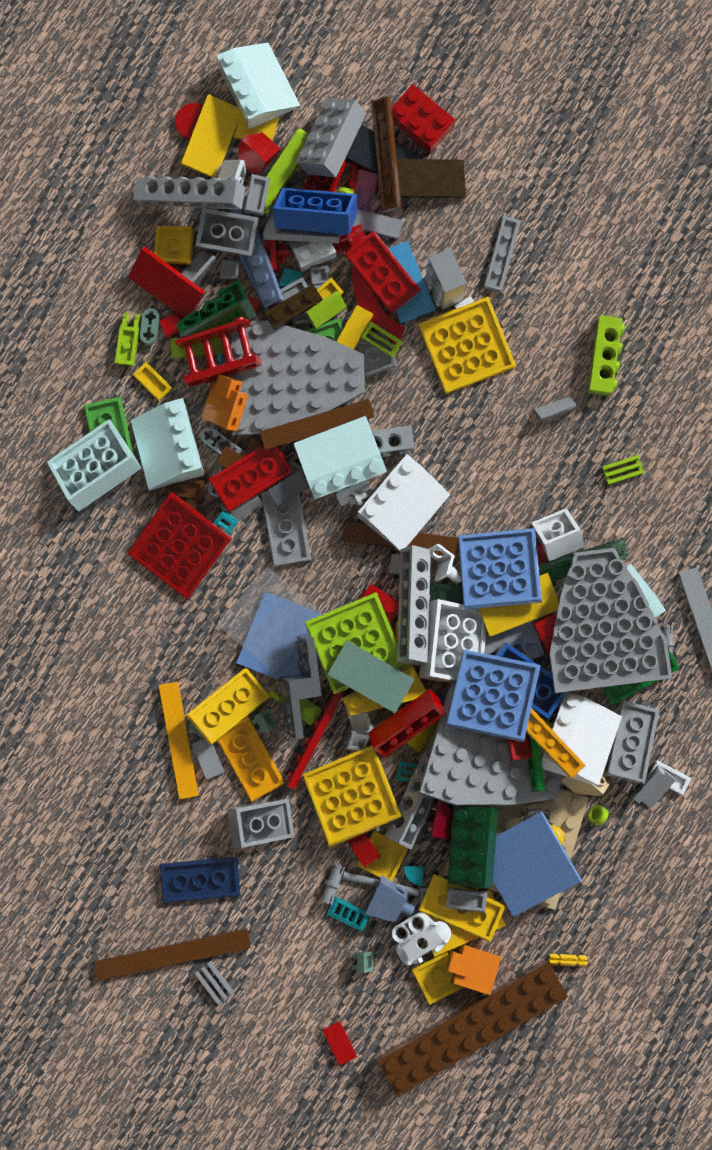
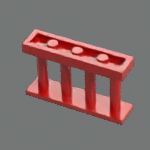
(231, 365)

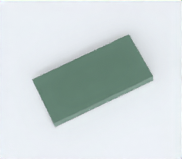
(370, 676)

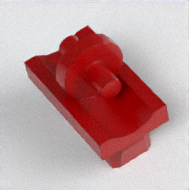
(348, 241)
(272, 247)

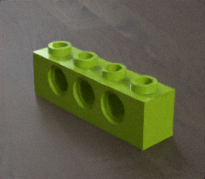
(604, 326)

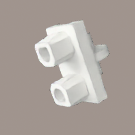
(353, 494)

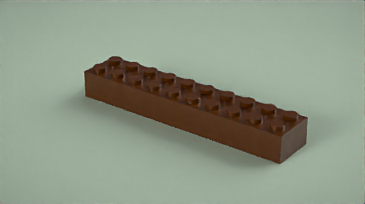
(471, 1027)

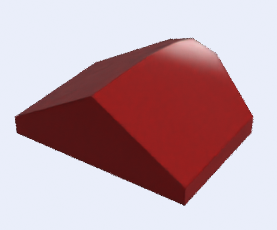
(257, 152)

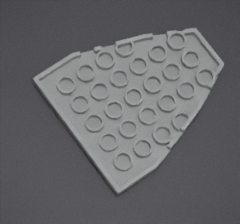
(297, 377)
(605, 628)
(477, 769)

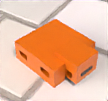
(225, 403)
(473, 968)

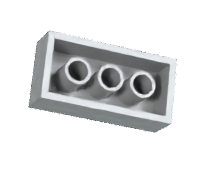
(331, 137)
(445, 280)

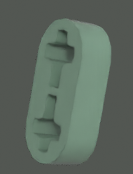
(145, 326)

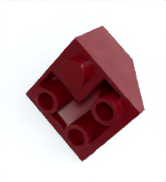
(441, 823)

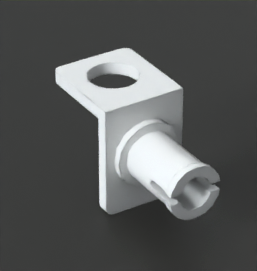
(445, 566)

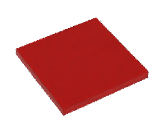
(179, 545)

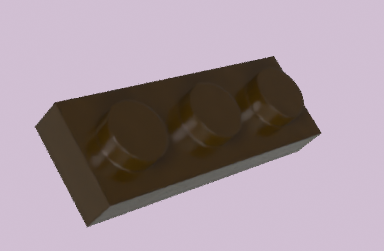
(293, 306)

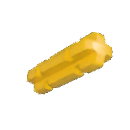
(568, 960)

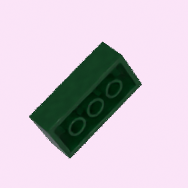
(472, 846)

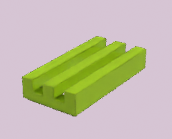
(395, 347)
(638, 465)

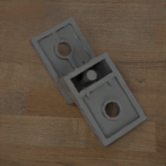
(299, 686)

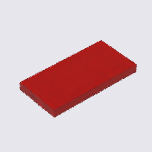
(382, 272)
(165, 283)
(250, 476)

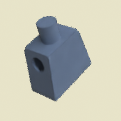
(388, 901)

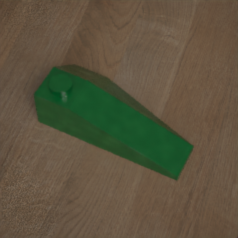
(226, 307)

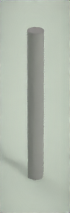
(373, 882)

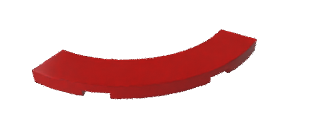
(366, 299)

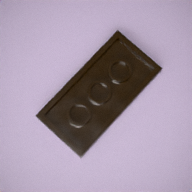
(431, 178)

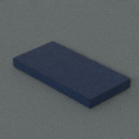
(200, 879)

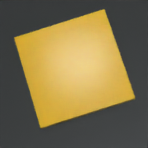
(466, 345)
(351, 796)

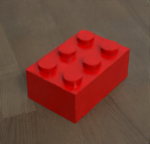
(422, 119)

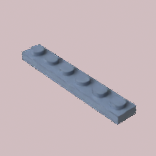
(262, 268)

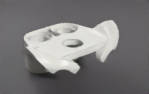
(435, 933)

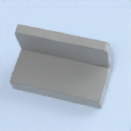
(200, 267)
(654, 788)

